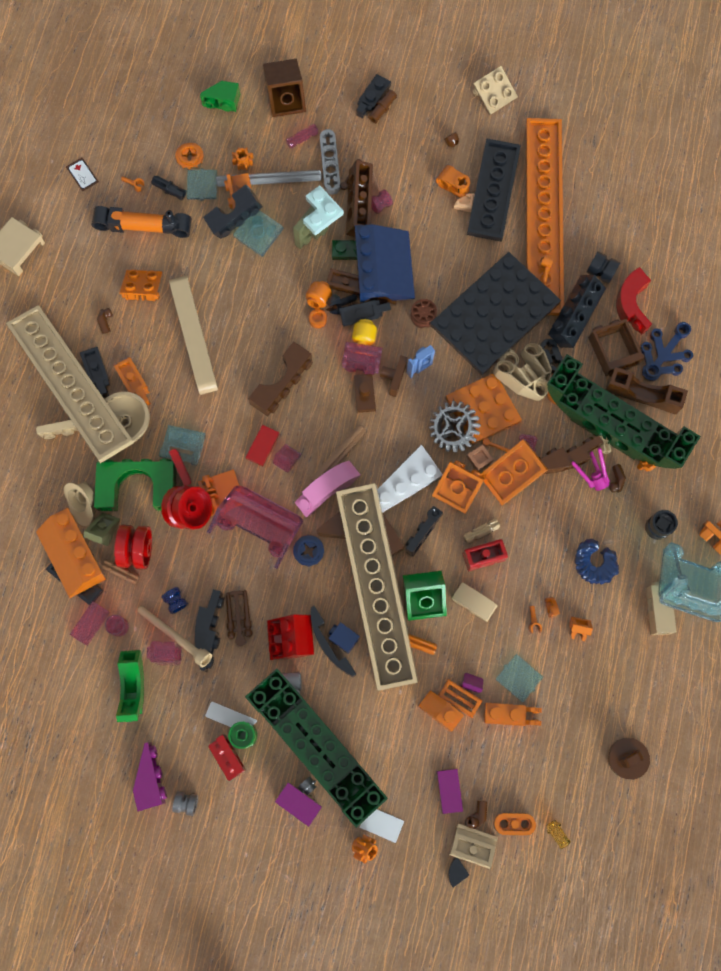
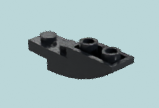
(205, 622)

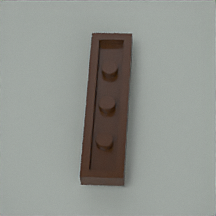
(349, 283)

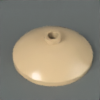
(130, 408)

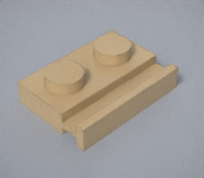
(473, 846)

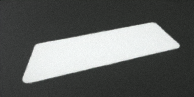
(227, 716)

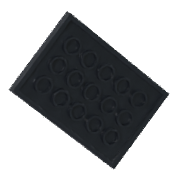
(495, 313)

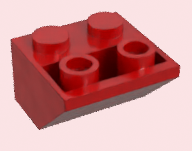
(290, 637)

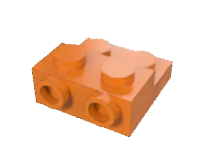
(458, 486)

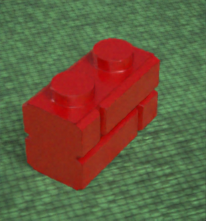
(485, 555)

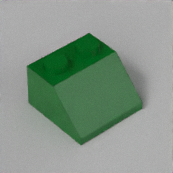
(425, 595)

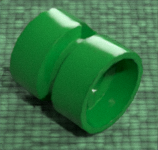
(242, 735)

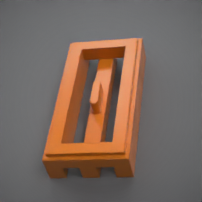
(474, 707)

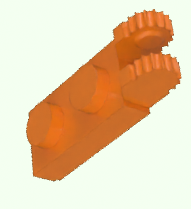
(509, 714)

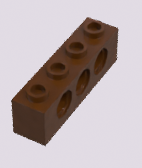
(359, 196)

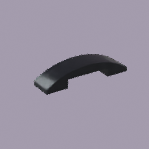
(343, 664)

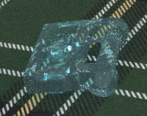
(183, 439)

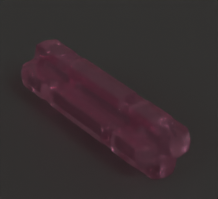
(302, 136)

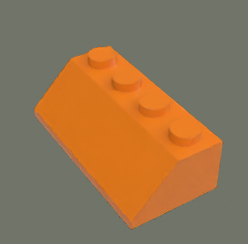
(69, 553)

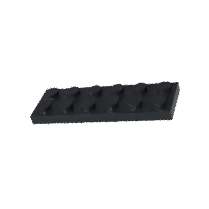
(493, 190)

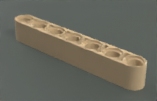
(193, 335)

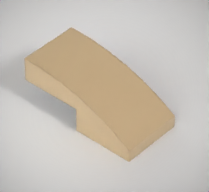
(474, 602)

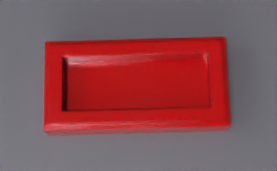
(262, 445)
(180, 467)

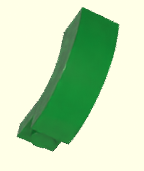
(131, 686)

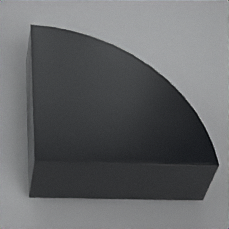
(457, 872)

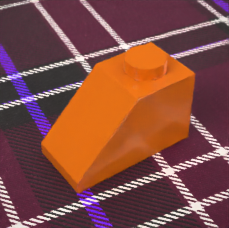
(441, 711)

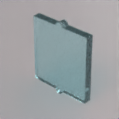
(201, 184)
(519, 678)

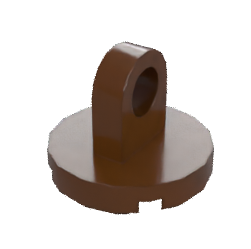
(629, 758)

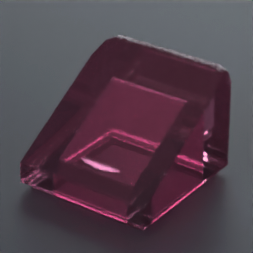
(286, 458)

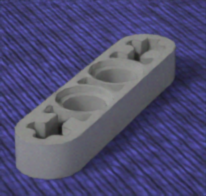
(330, 161)

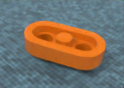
(514, 824)

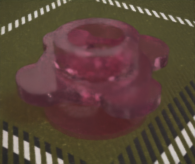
(532, 440)

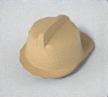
(80, 501)

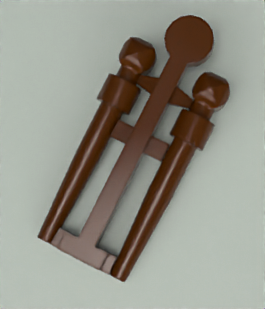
(240, 640)

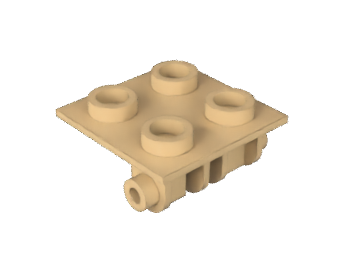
(495, 90)

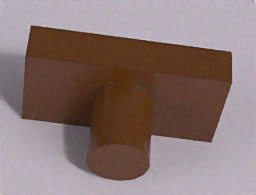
(395, 375)
(364, 393)

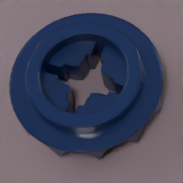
(311, 542)

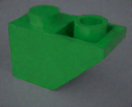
(221, 96)

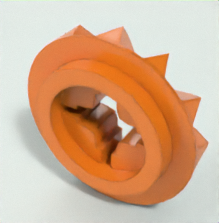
(183, 152)

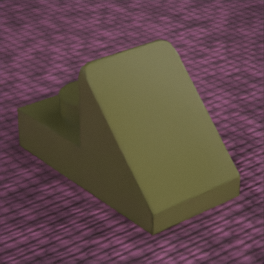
(102, 529)

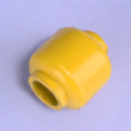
(364, 332)

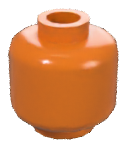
(318, 294)

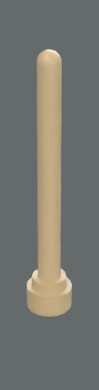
(201, 657)

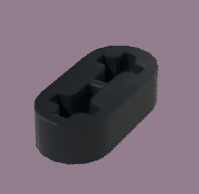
(555, 353)

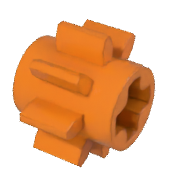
(242, 159)
(364, 848)

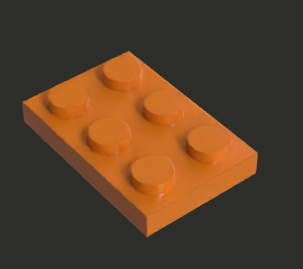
(513, 472)

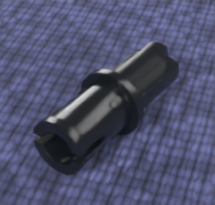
(169, 187)

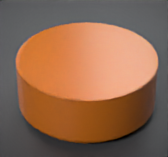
(317, 318)

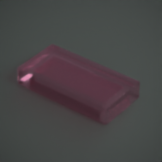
(89, 623)

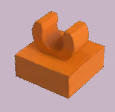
(580, 626)

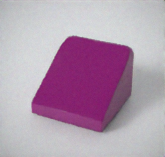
(472, 683)

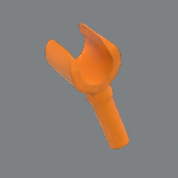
(134, 183)
(547, 262)
(534, 620)

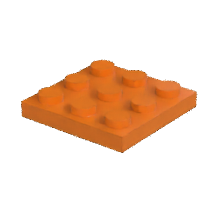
(491, 406)

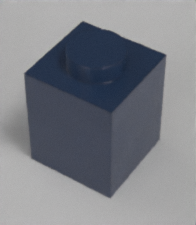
(343, 637)

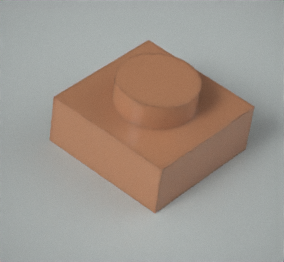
(480, 457)

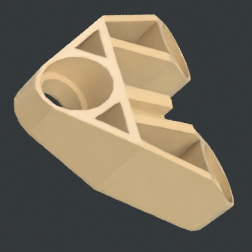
(533, 374)

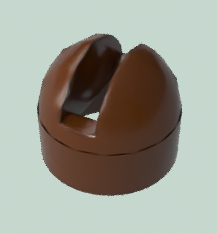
(452, 139)

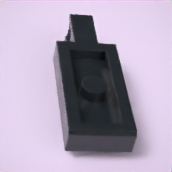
(373, 93)
(366, 310)
(96, 369)
(424, 530)

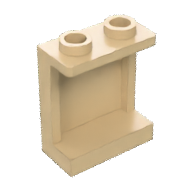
(16, 244)

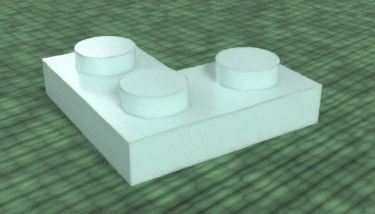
(325, 210)

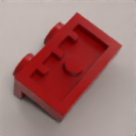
(226, 757)

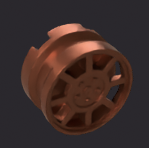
(423, 313)

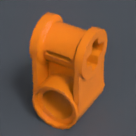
(453, 181)

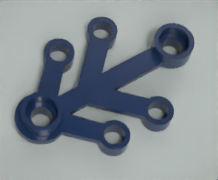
(665, 354)

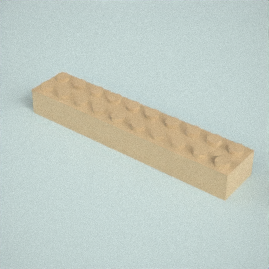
(377, 587)

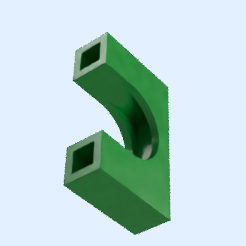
(112, 474)

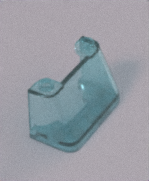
(690, 585)

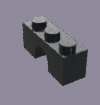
(245, 206)

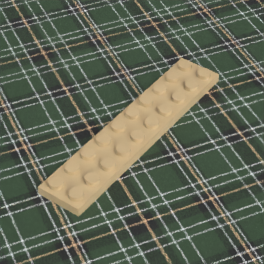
(70, 384)

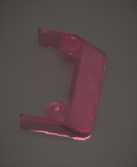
(260, 518)

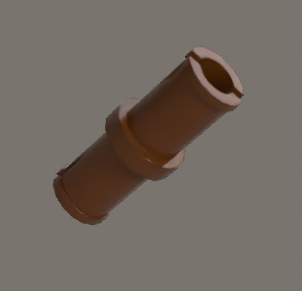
(382, 106)

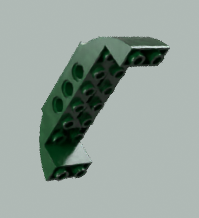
(616, 420)
(317, 747)

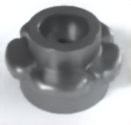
(307, 786)

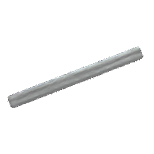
(278, 177)

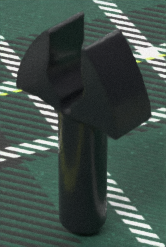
(337, 303)

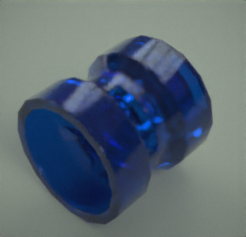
(174, 600)

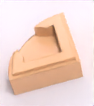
(465, 203)

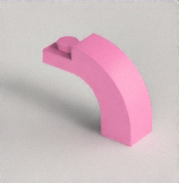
(325, 486)

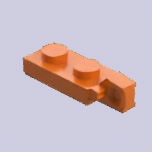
(132, 378)

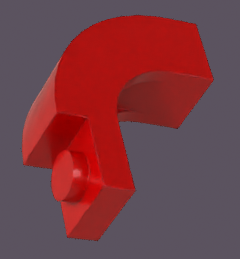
(626, 300)

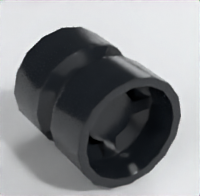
(603, 267)
(661, 524)

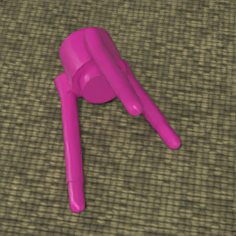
(599, 478)

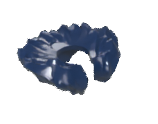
(591, 573)

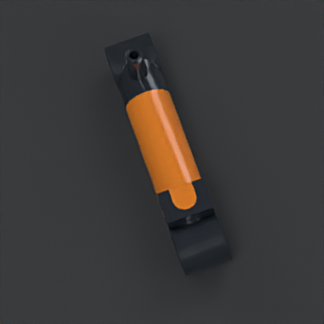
(119, 220)

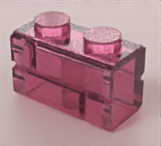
(362, 358)
(164, 653)

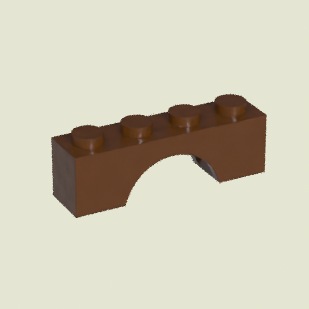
(266, 397)
(665, 398)

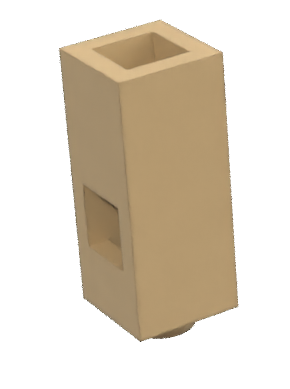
(660, 616)

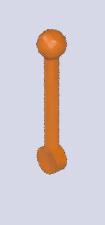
(486, 442)

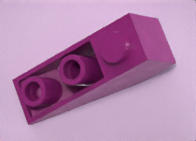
(147, 787)

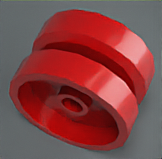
(186, 507)
(133, 546)

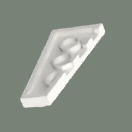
(408, 479)

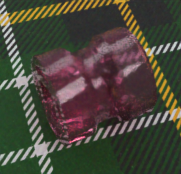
(381, 201)
(114, 622)

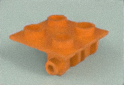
(141, 283)
(218, 487)

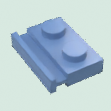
(423, 359)

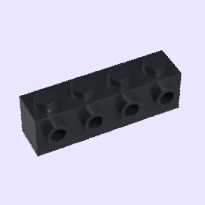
(577, 311)

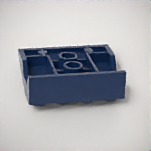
(383, 263)

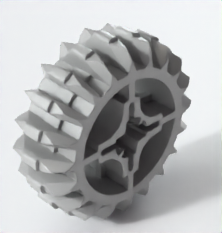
(448, 430)

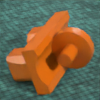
(710, 530)

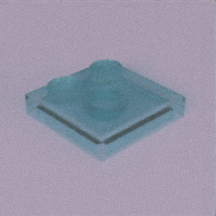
(258, 233)

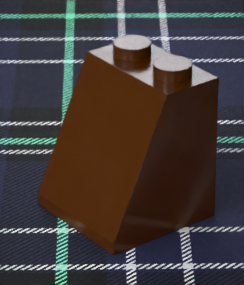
(284, 87)

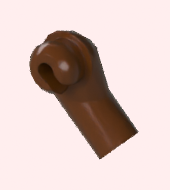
(102, 320)
(617, 486)
(479, 816)

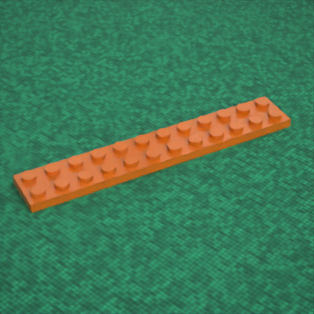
(545, 202)

